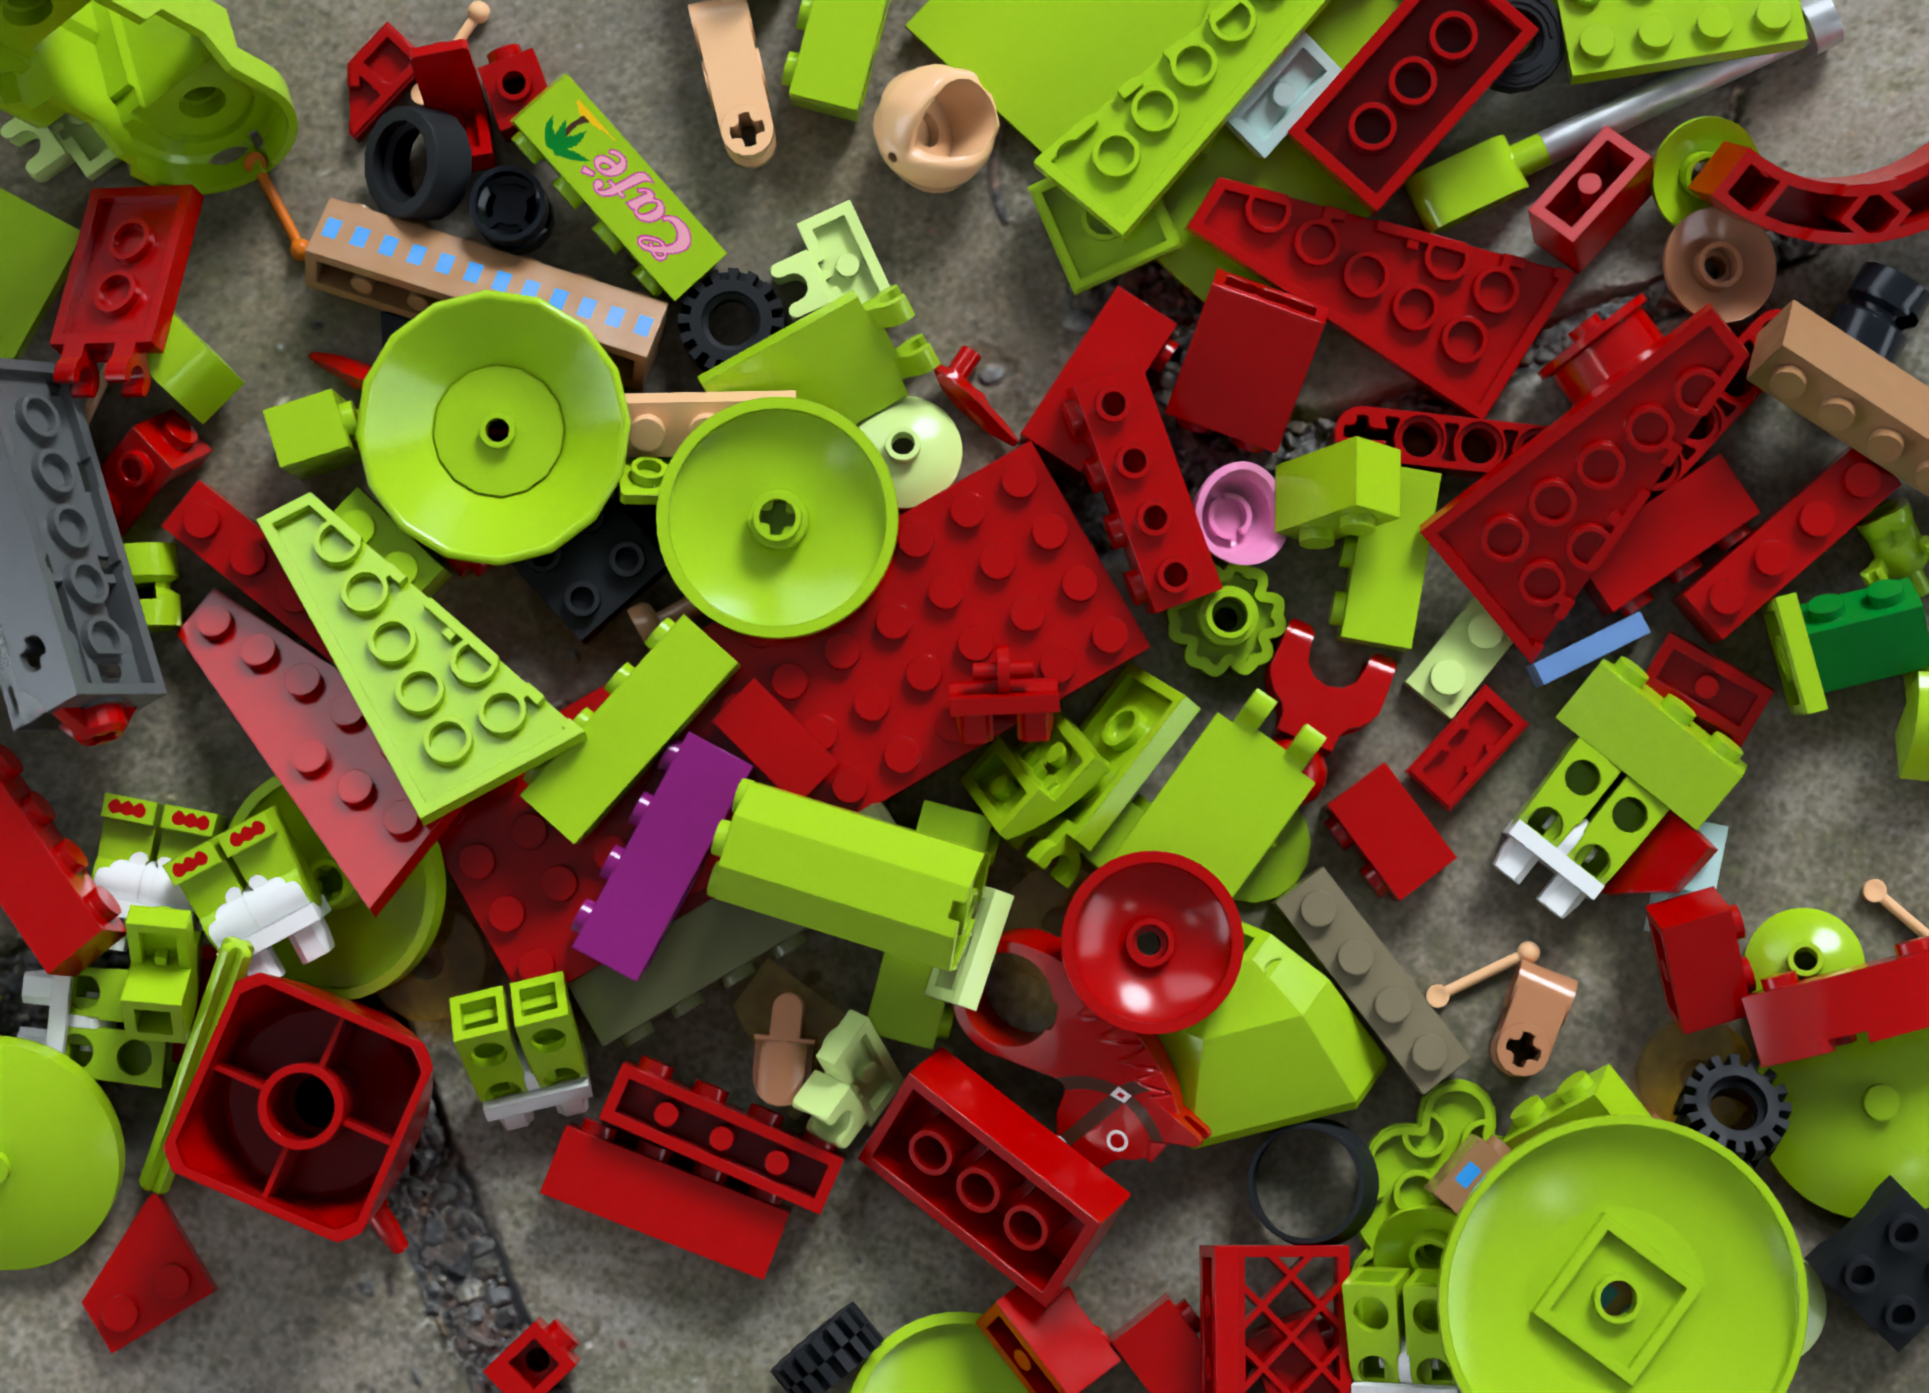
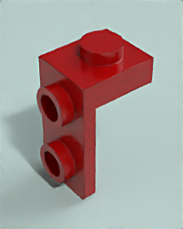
(451, 83)
(149, 459)

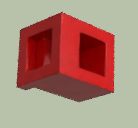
(505, 65)
(513, 1370)

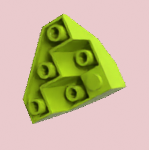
(1274, 1048)

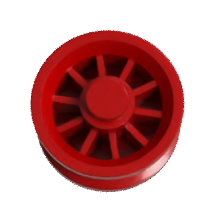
(1602, 350)

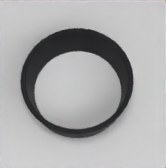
(1367, 1182)

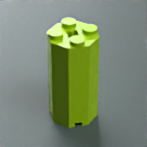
(848, 874)

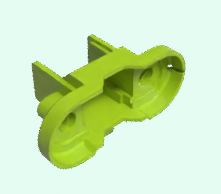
(152, 83)

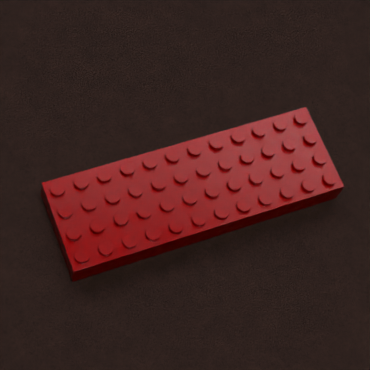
(967, 573)

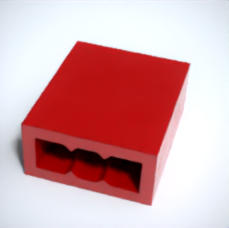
(1246, 362)

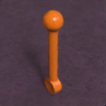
(298, 244)

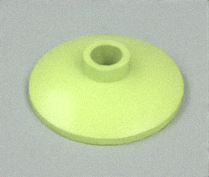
(936, 450)

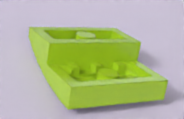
(1035, 779)

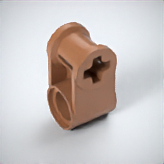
(1532, 1007)

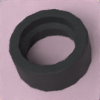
(447, 163)

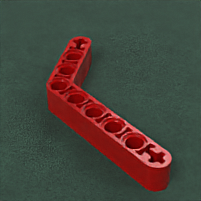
(1507, 437)

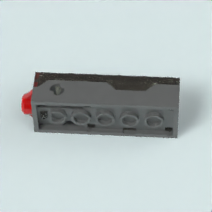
(69, 606)

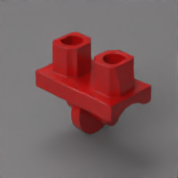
(1000, 690)

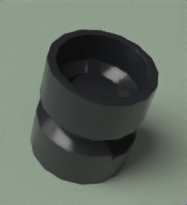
(511, 210)
(1881, 309)

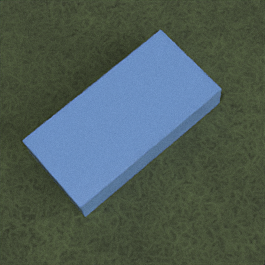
(1587, 649)

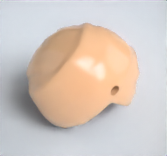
(936, 127)

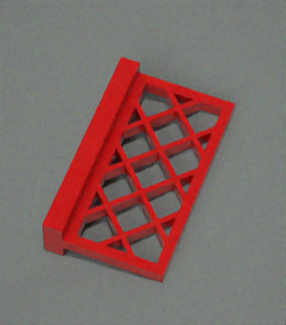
(1224, 1318)

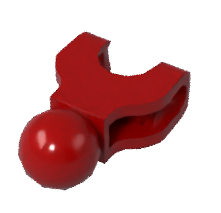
(1325, 708)

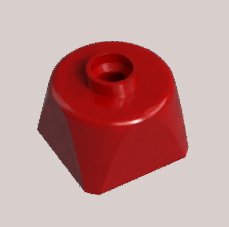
(242, 1116)

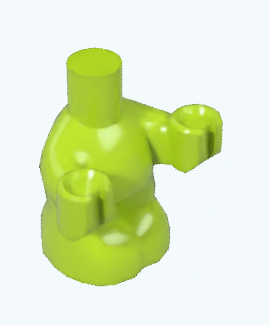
(1896, 545)

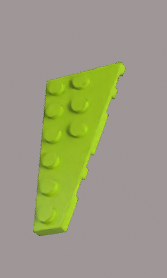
(423, 681)

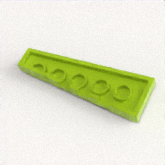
(1162, 119)

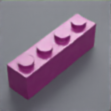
(662, 857)

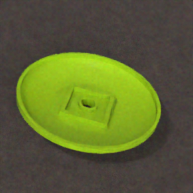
(1632, 1203)

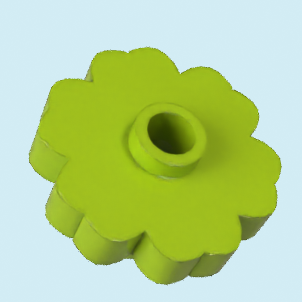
(1248, 643)

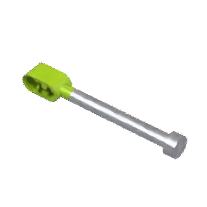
(1497, 172)

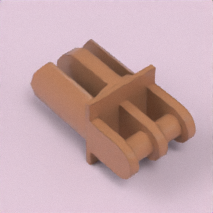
(783, 1056)

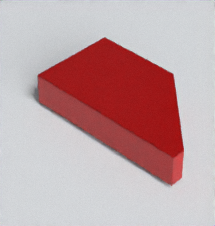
(378, 79)
(1663, 860)

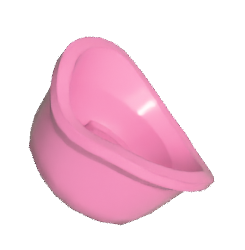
(1239, 514)

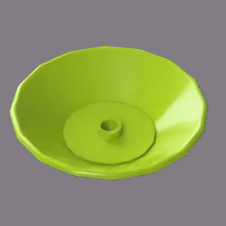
(431, 414)

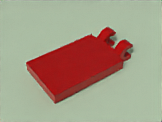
(123, 285)

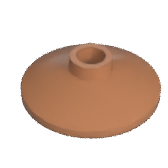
(1742, 257)

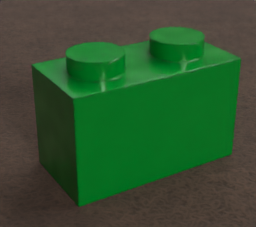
(1867, 633)

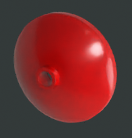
(1195, 931)

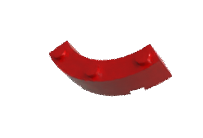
(1833, 210)
(1817, 1013)

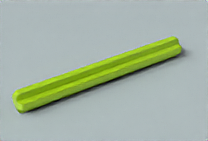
(229, 968)

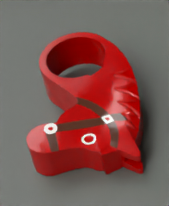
(1116, 1082)

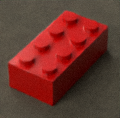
(1408, 92)
(993, 1176)

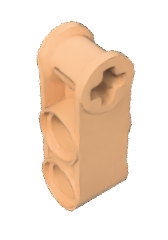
(734, 78)

